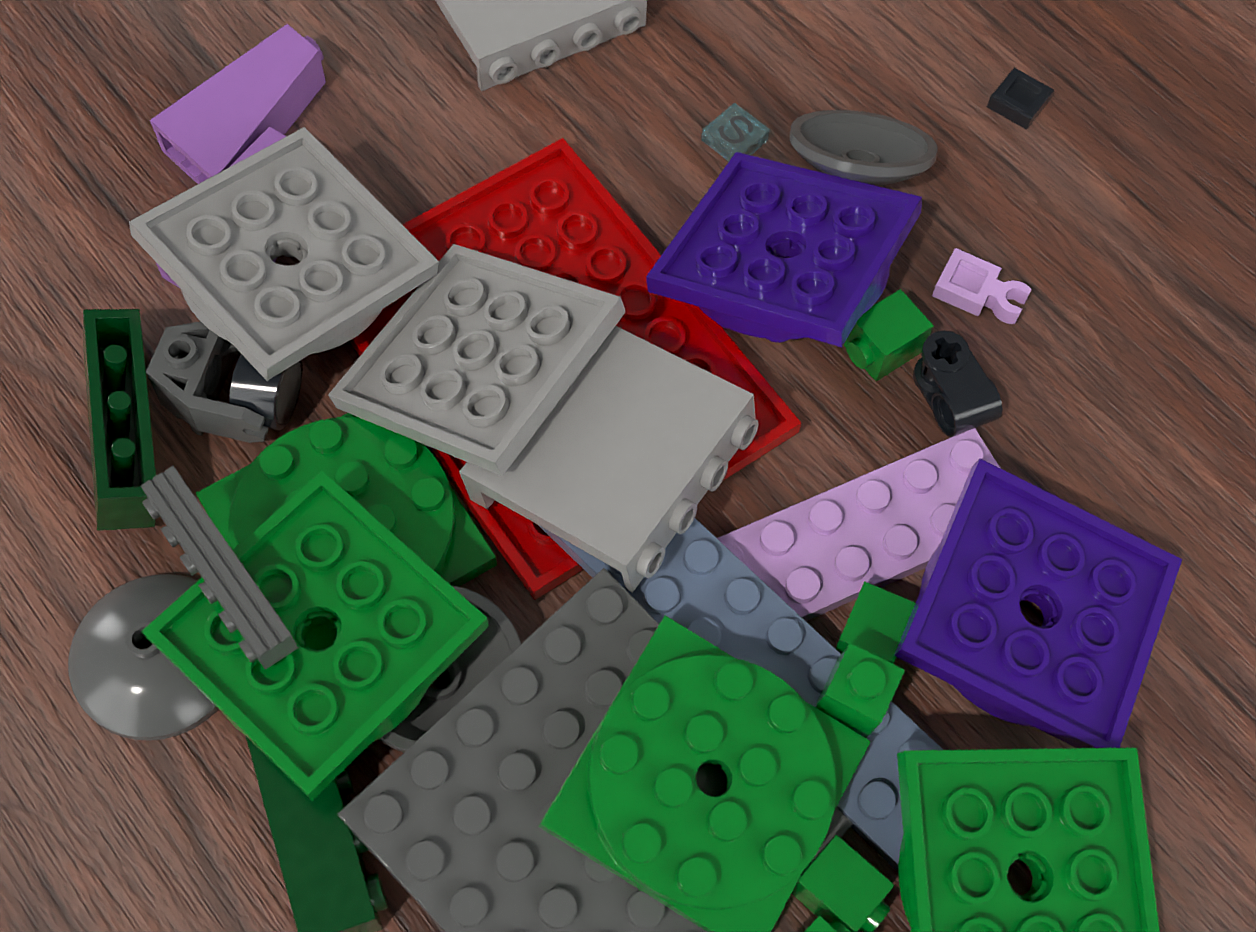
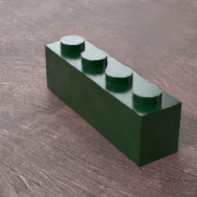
(118, 417)
(319, 853)

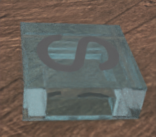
(735, 132)

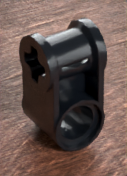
(955, 384)

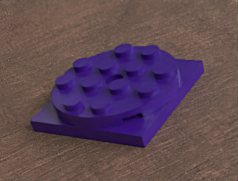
(758, 214)
(1097, 597)

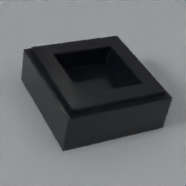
(1020, 98)

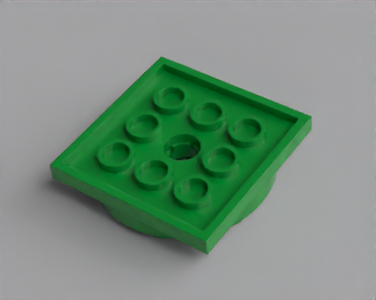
(378, 468)
(335, 567)
(637, 797)
(1058, 810)

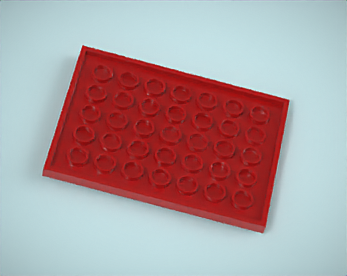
(565, 223)

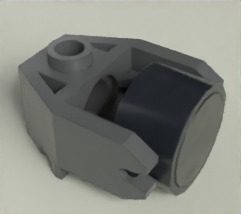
(191, 372)

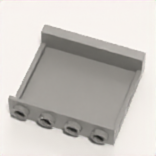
(527, 35)
(625, 455)

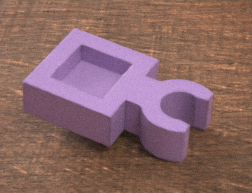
(974, 284)

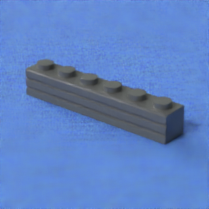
(219, 567)

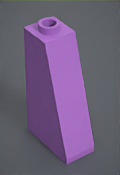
(237, 104)

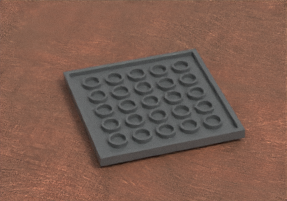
(468, 796)

